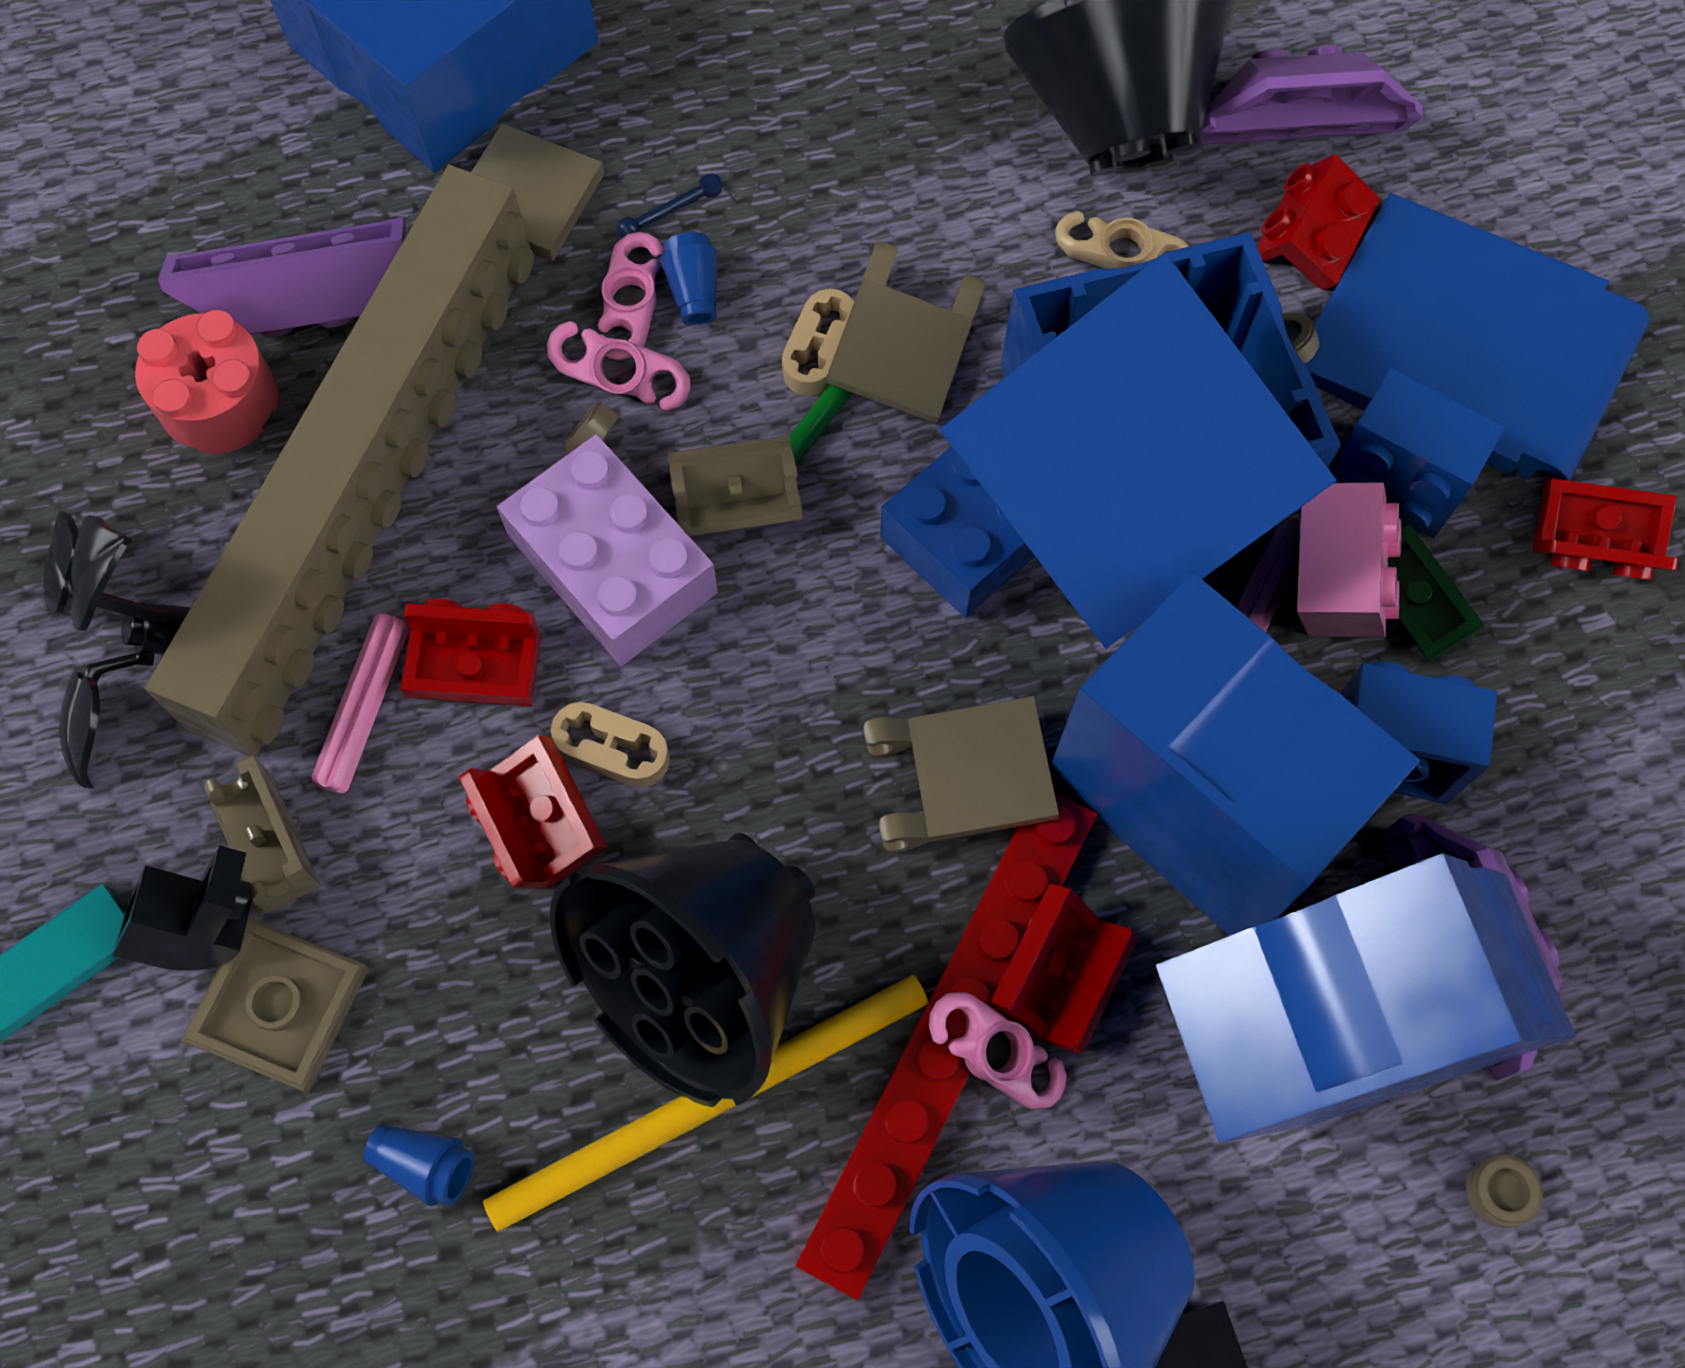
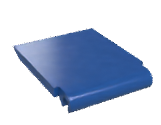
(1484, 327)

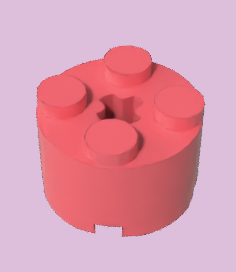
(206, 381)

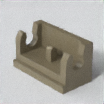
(735, 486)
(261, 826)

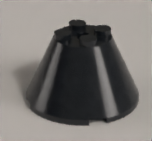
(1123, 73)
(690, 960)

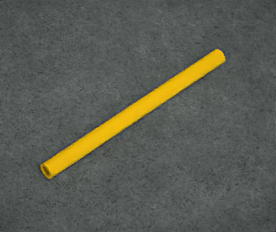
(684, 1115)

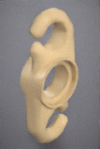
(1098, 250)

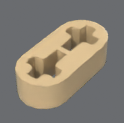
(808, 337)
(615, 731)

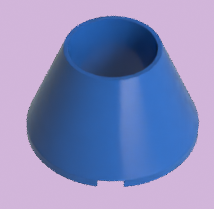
(1052, 1266)

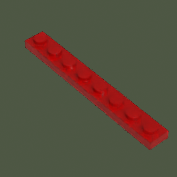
(927, 1075)

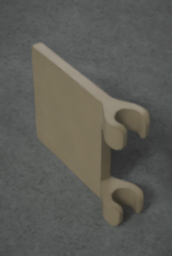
(901, 345)
(974, 771)

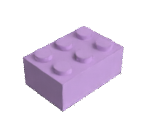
(608, 549)

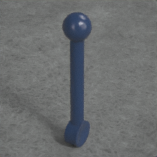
(709, 187)

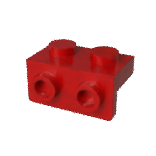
(1319, 220)
(1607, 525)
(471, 653)
(533, 816)
(1063, 971)

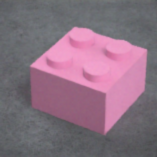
(1344, 561)

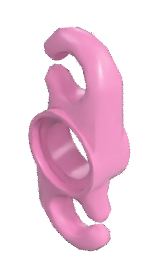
(624, 273)
(590, 366)
(981, 1025)

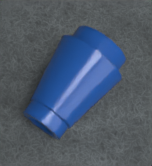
(692, 275)
(421, 1162)

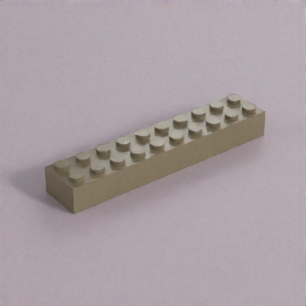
(345, 467)

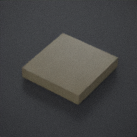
(548, 183)
(276, 1006)

